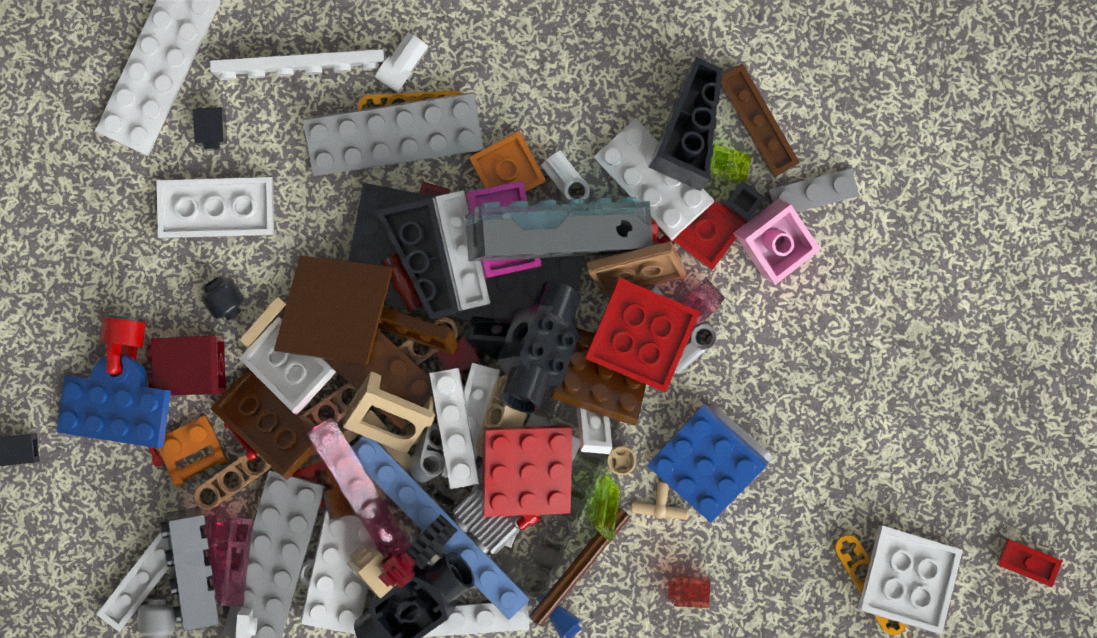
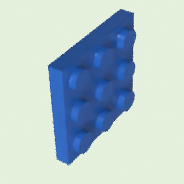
(707, 463)

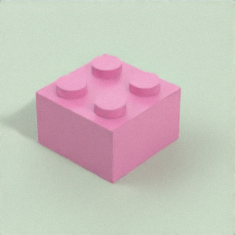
(777, 241)

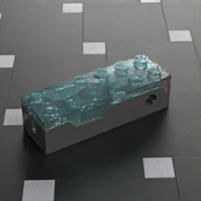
(559, 229)

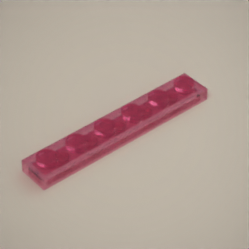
(358, 488)

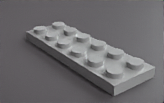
(393, 134)
(277, 552)

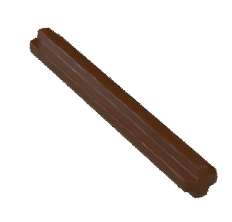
(574, 572)

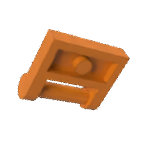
(187, 441)

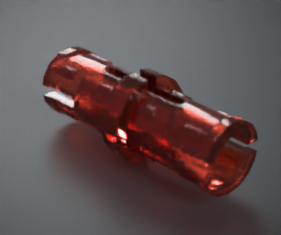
(403, 283)

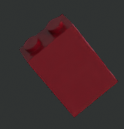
(188, 365)

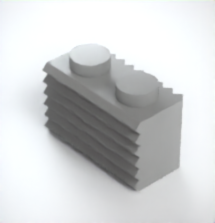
(491, 532)

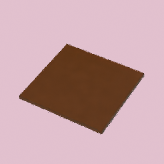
(333, 309)

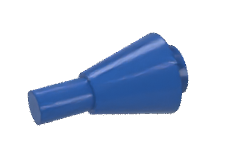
(563, 621)

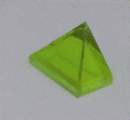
(605, 508)

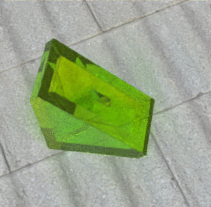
(729, 164)

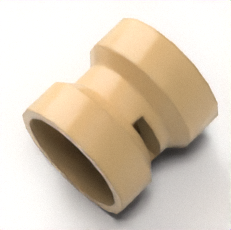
(621, 460)

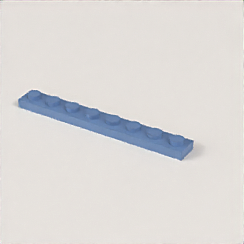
(424, 510)

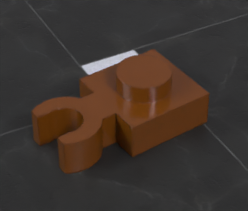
(335, 500)

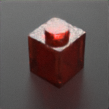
(690, 591)

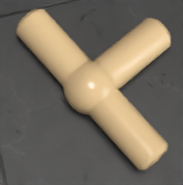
(660, 509)

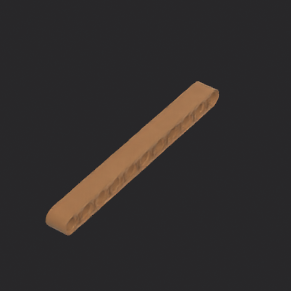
(335, 400)

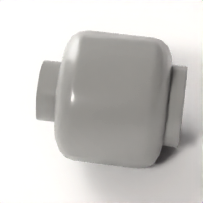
(156, 619)

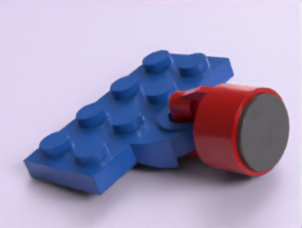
(115, 397)

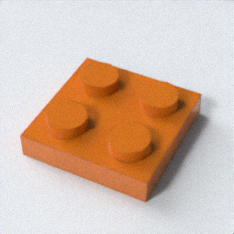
(508, 163)

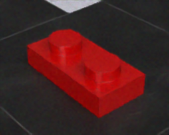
(1029, 562)

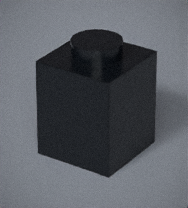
(210, 128)
(744, 201)
(19, 449)

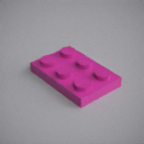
(505, 195)

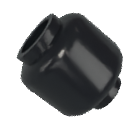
(222, 298)

